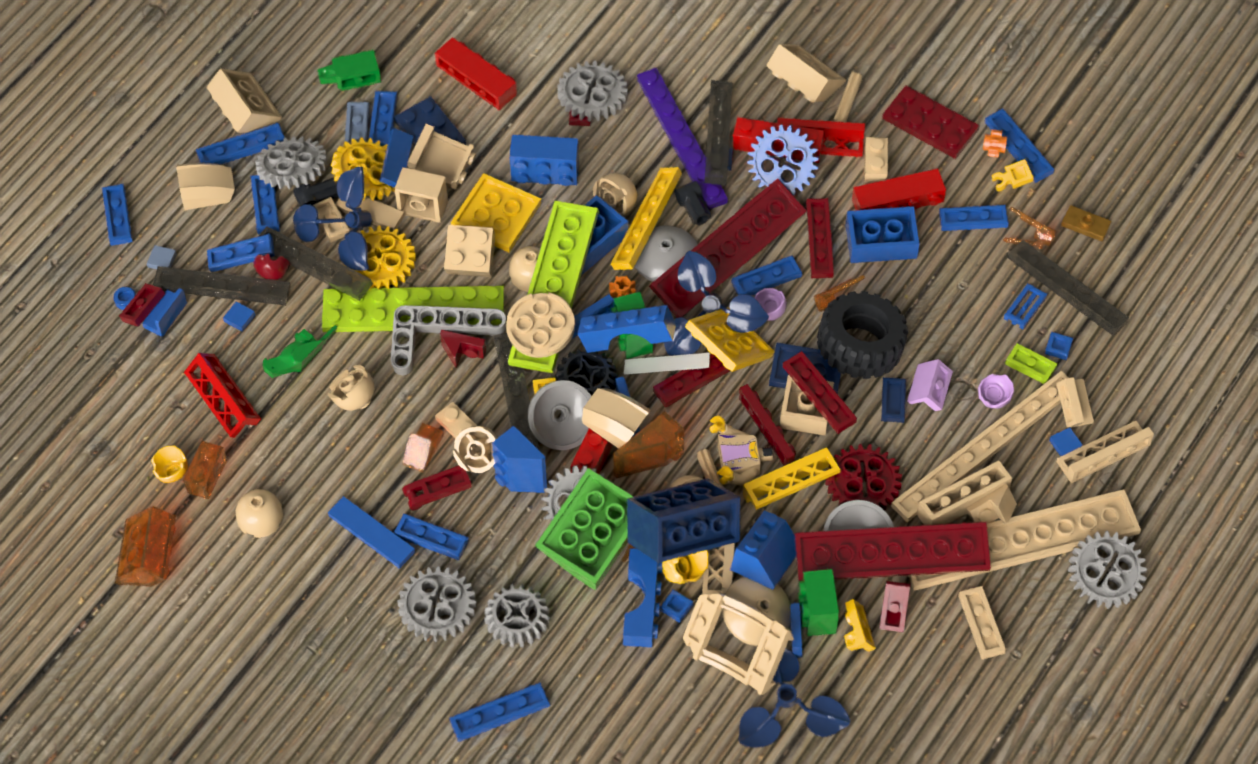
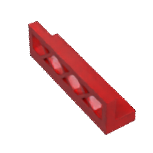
(835, 132)
(224, 388)

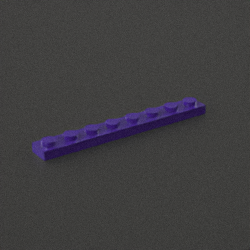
(679, 135)

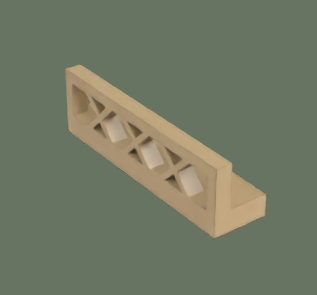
(1105, 456)
(727, 560)

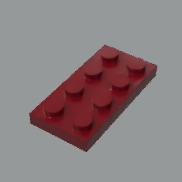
(930, 122)

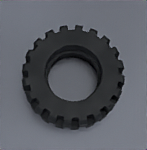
(859, 356)

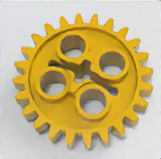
(364, 155)
(381, 258)

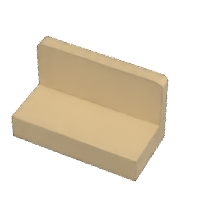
(1075, 402)

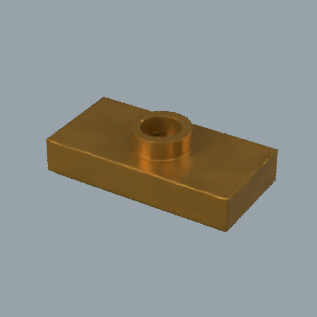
(1086, 223)

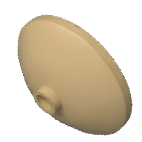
(753, 594)

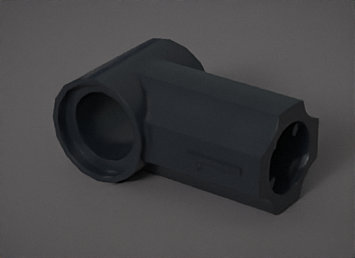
(316, 193)
(691, 198)

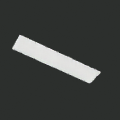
(666, 363)

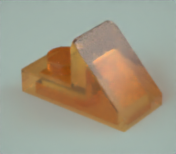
(422, 447)

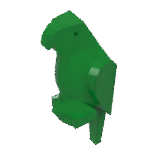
(296, 354)

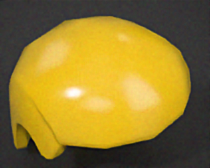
(169, 464)

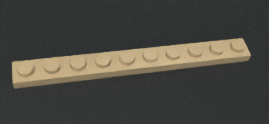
(981, 447)

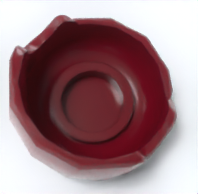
(270, 268)

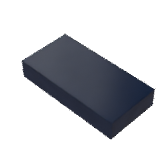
(893, 400)

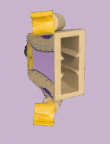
(738, 453)

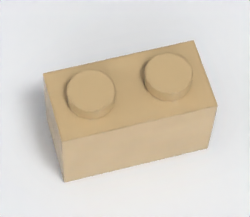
(875, 159)

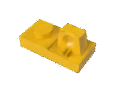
(861, 635)

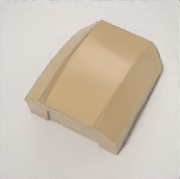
(204, 184)
(613, 415)

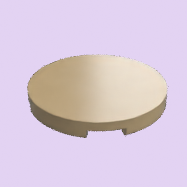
(540, 324)

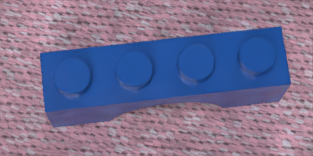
(651, 323)
(639, 624)

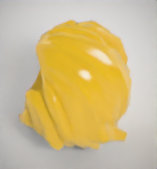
(686, 568)

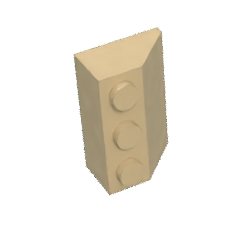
(804, 72)
(242, 100)

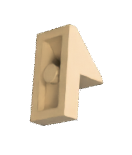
(995, 505)

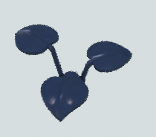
(353, 249)
(744, 312)
(824, 719)

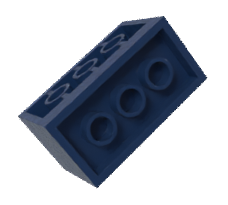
(683, 520)

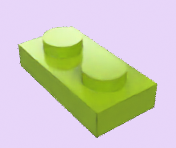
(1031, 363)

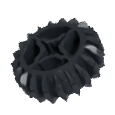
(594, 366)

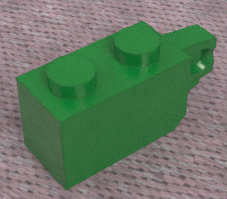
(351, 71)

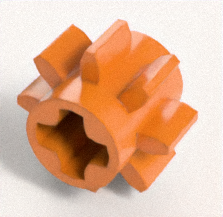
(994, 143)
(622, 286)

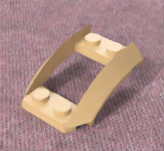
(767, 655)

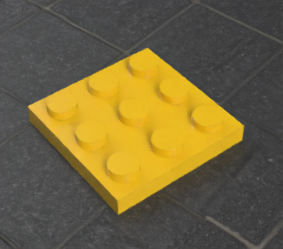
(498, 207)
(731, 347)

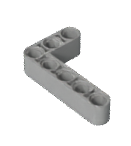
(440, 314)

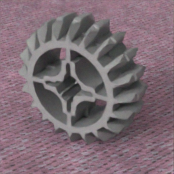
(517, 628)

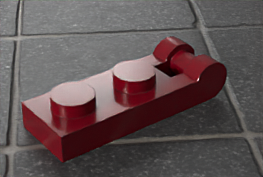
(436, 487)

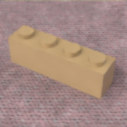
(952, 501)

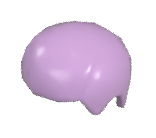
(772, 302)
(996, 391)

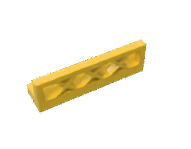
(788, 475)

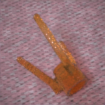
(1043, 233)
(824, 298)

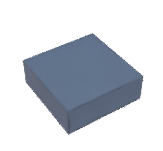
(161, 257)

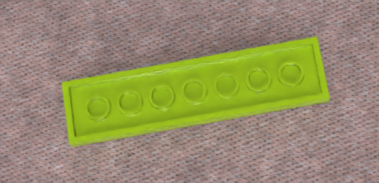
(559, 266)
(378, 307)

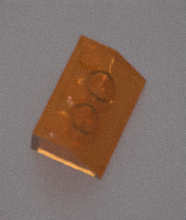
(146, 548)

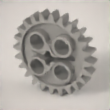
(579, 84)
(291, 162)
(563, 486)
(1126, 580)
(458, 608)

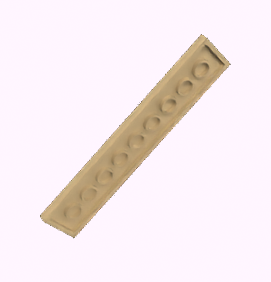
(1048, 533)

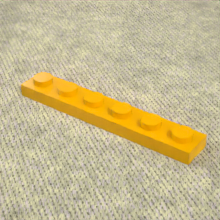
(646, 218)

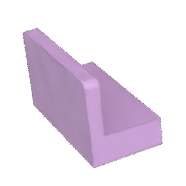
(930, 384)

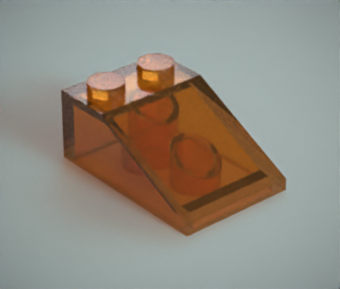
(651, 447)

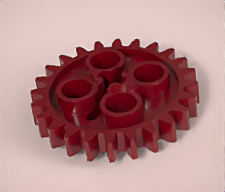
(885, 478)

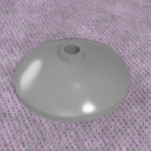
(658, 259)
(568, 429)
(857, 515)

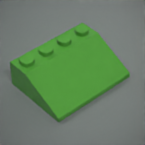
(588, 529)

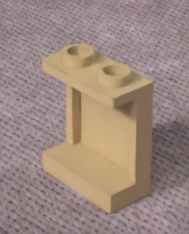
(441, 156)

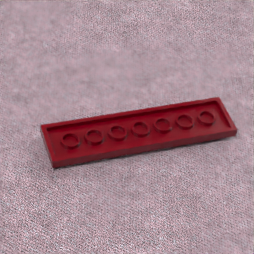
(733, 244)
(895, 551)

